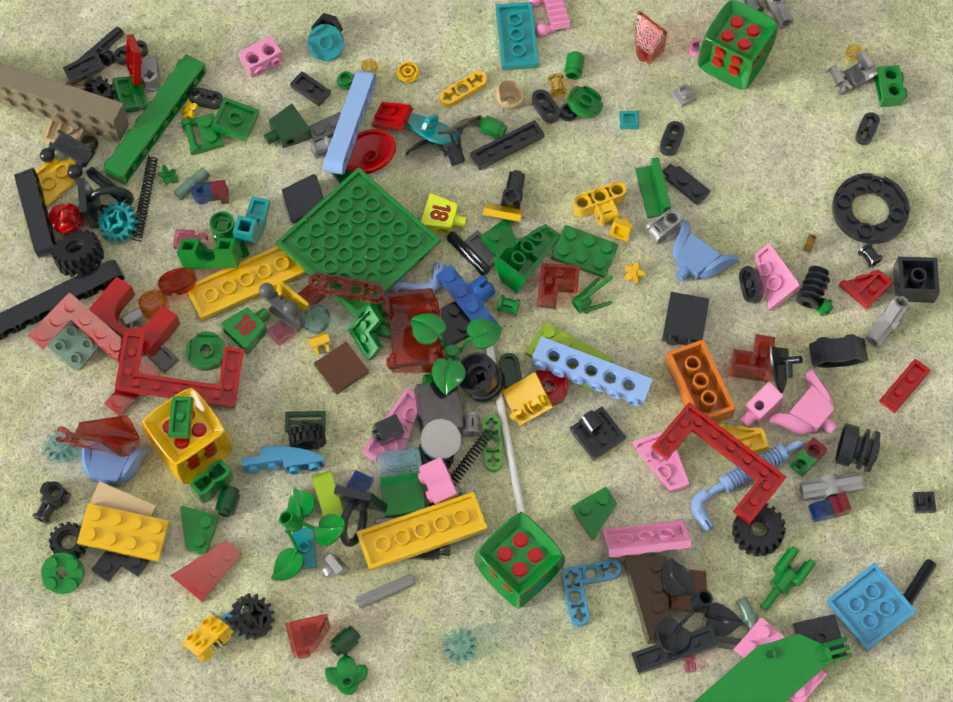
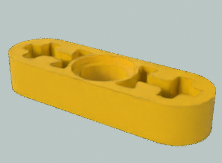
(458, 96)

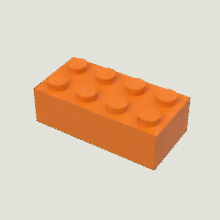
(699, 381)

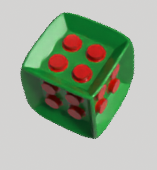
(737, 44)
(519, 559)

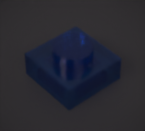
(360, 481)

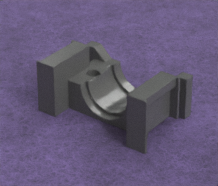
(853, 76)

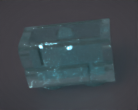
(398, 462)

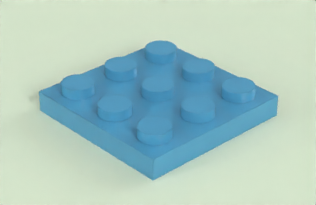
(871, 606)

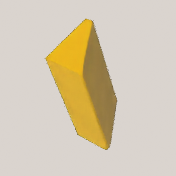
(290, 294)

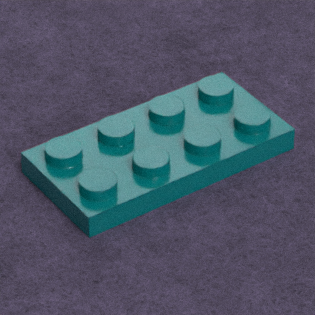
(516, 36)

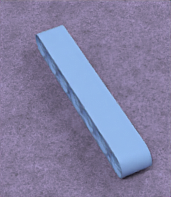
(349, 122)

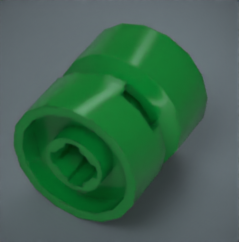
(222, 225)

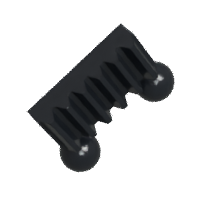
(71, 149)

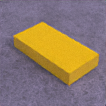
(502, 212)

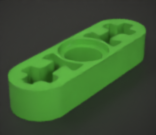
(498, 456)

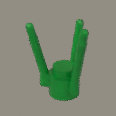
(583, 301)

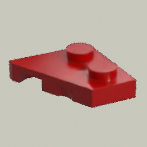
(867, 287)

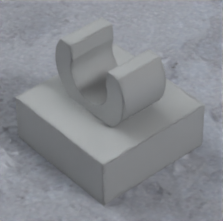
(683, 95)
(133, 316)
(335, 566)

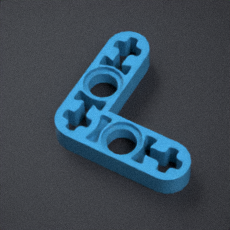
(582, 579)

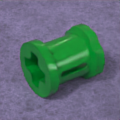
(508, 305)

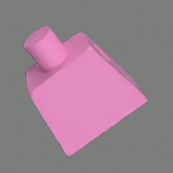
(768, 400)

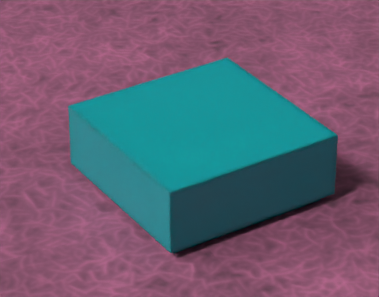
(629, 120)

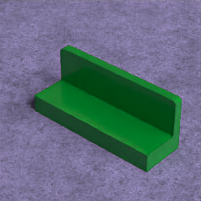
(653, 189)

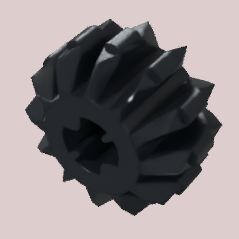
(99, 87)

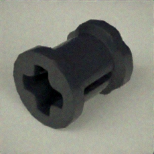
(870, 255)

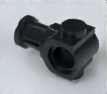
(49, 502)

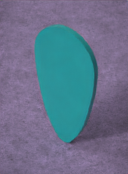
(429, 127)

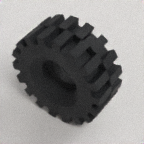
(77, 253)
(760, 544)

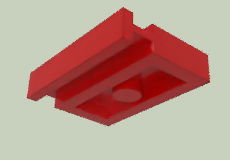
(392, 116)

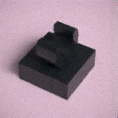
(924, 502)

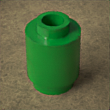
(574, 65)
(492, 127)

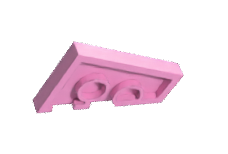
(669, 472)

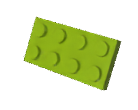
(557, 335)

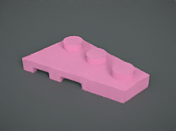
(776, 277)

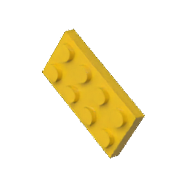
(123, 532)

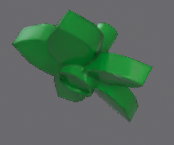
(168, 176)

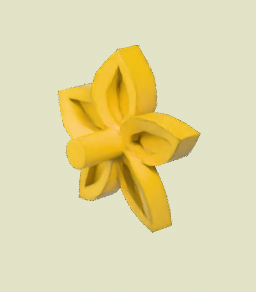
(189, 110)
(633, 272)

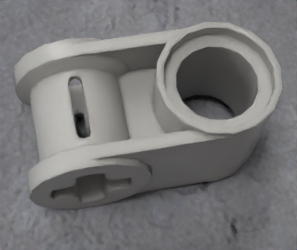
(150, 73)
(662, 228)

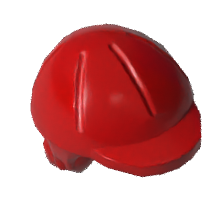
(66, 218)

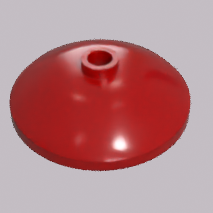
(372, 151)

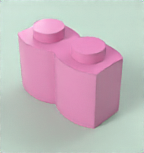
(438, 481)

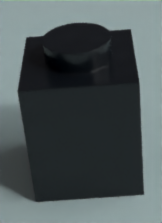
(387, 430)

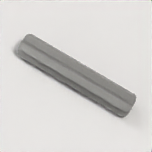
(385, 590)

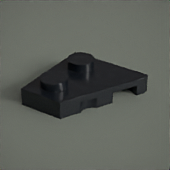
(455, 322)

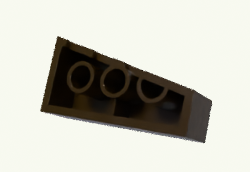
(648, 592)

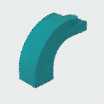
(253, 224)

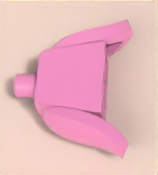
(810, 411)

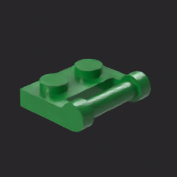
(210, 138)

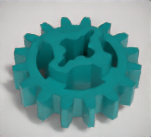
(117, 222)

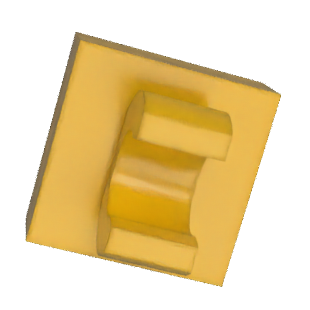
(621, 229)
(318, 340)

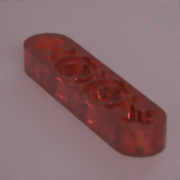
(347, 284)

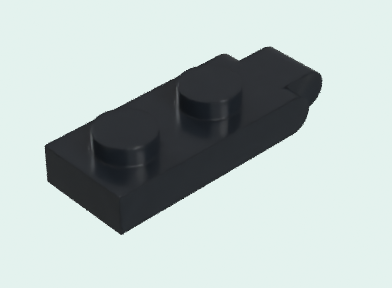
(686, 184)

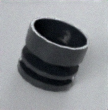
(483, 378)
(857, 447)

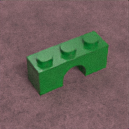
(196, 256)

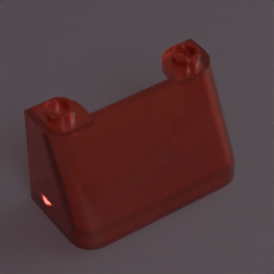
(408, 353)

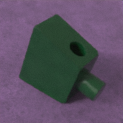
(287, 128)

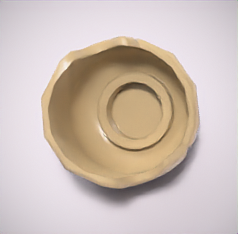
(508, 89)

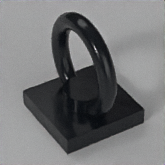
(90, 201)
(360, 502)

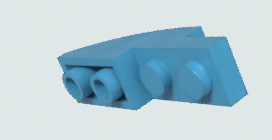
(291, 458)

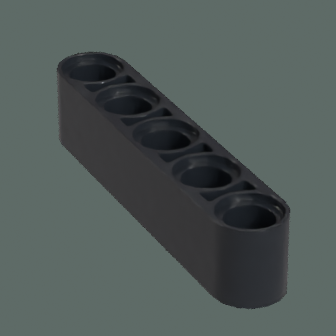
(35, 212)

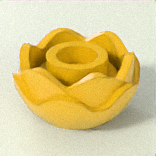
(407, 67)

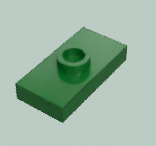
(181, 417)

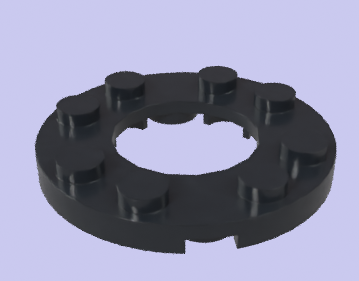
(870, 184)

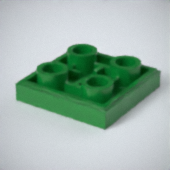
(402, 494)

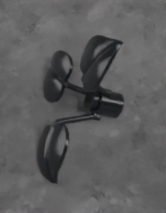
(453, 151)
(670, 633)

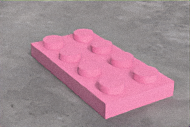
(646, 538)
(764, 633)

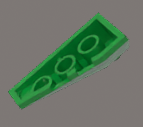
(519, 259)

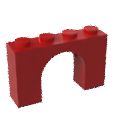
(156, 330)

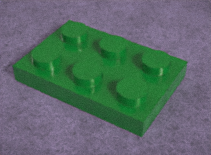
(584, 250)

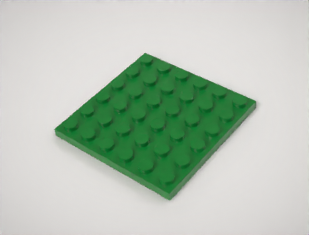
(359, 236)

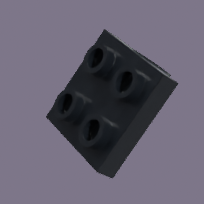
(597, 433)

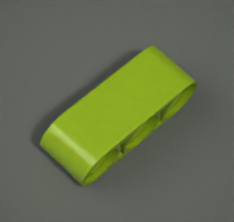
(324, 488)

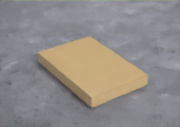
(114, 498)

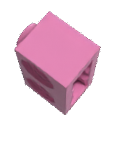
(259, 54)

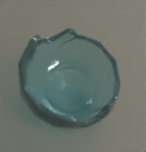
(317, 319)

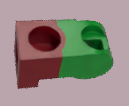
(808, 457)

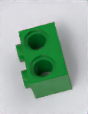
(886, 87)

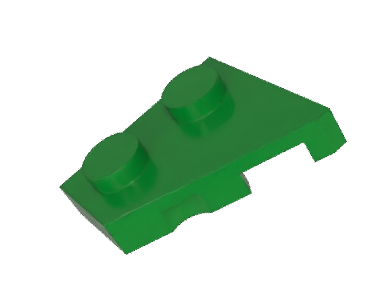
(498, 236)

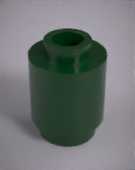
(227, 501)
(345, 641)

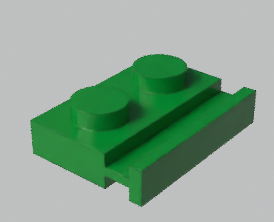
(128, 94)

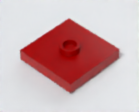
(133, 59)

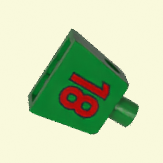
(246, 328)

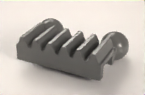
(283, 309)

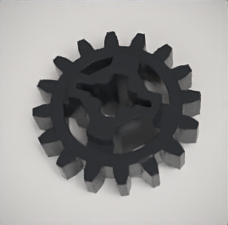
(253, 613)

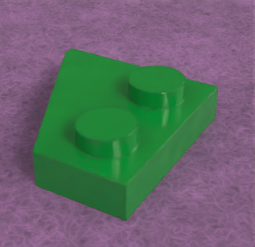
(594, 511)
(198, 529)

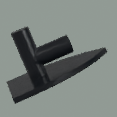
(782, 365)

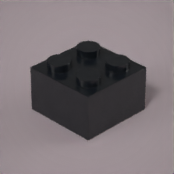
(917, 279)

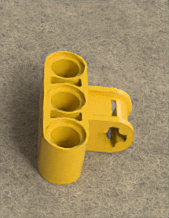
(603, 210)

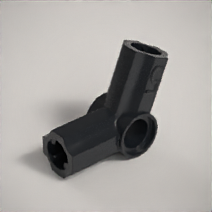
(513, 193)

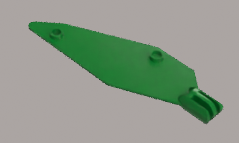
(775, 670)

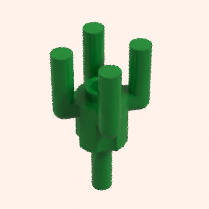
(786, 576)

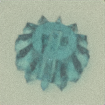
(57, 453)
(467, 646)

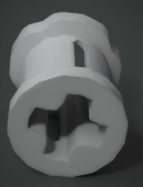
(319, 147)
(471, 424)

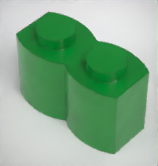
(208, 483)

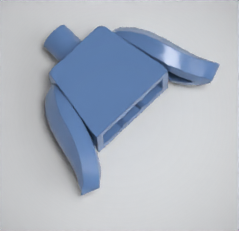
(696, 257)
(112, 468)

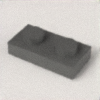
(324, 127)

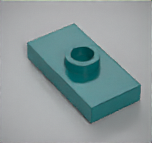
(306, 544)

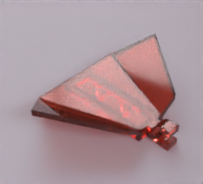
(108, 435)

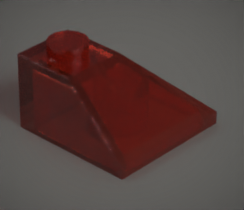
(649, 38)
(307, 634)

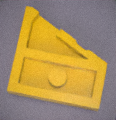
(751, 437)

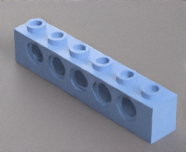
(547, 348)

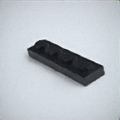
(507, 145)
(655, 657)

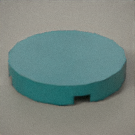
(325, 42)

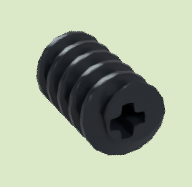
(813, 287)

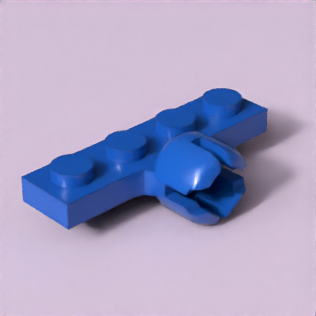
(468, 296)

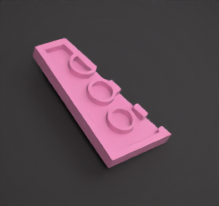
(406, 412)

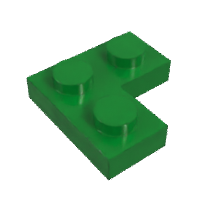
(363, 332)

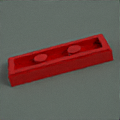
(904, 385)

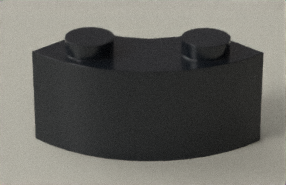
(838, 351)

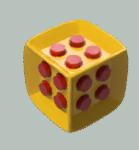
(188, 456)

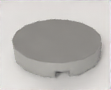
(440, 439)

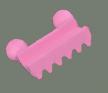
(556, 15)

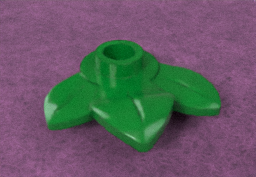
(346, 671)

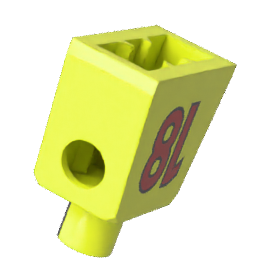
(442, 215)

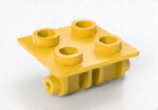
(527, 399)
(205, 635)

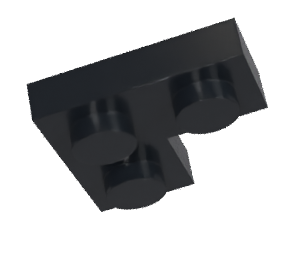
(111, 562)

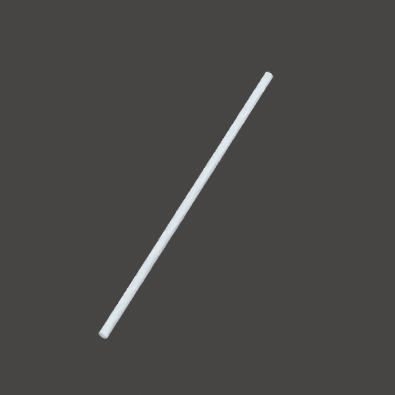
(508, 445)

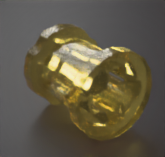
(557, 85)

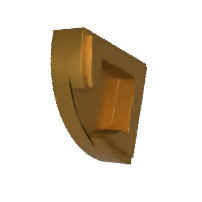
(809, 243)

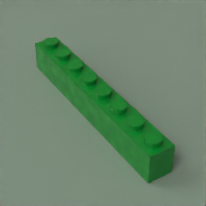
(154, 120)

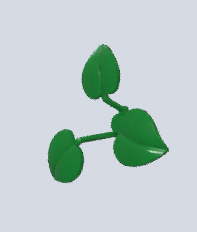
(449, 372)
(299, 506)

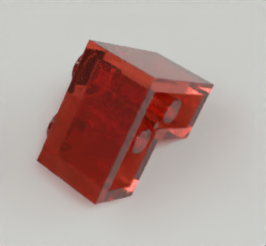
(556, 279)
(753, 363)

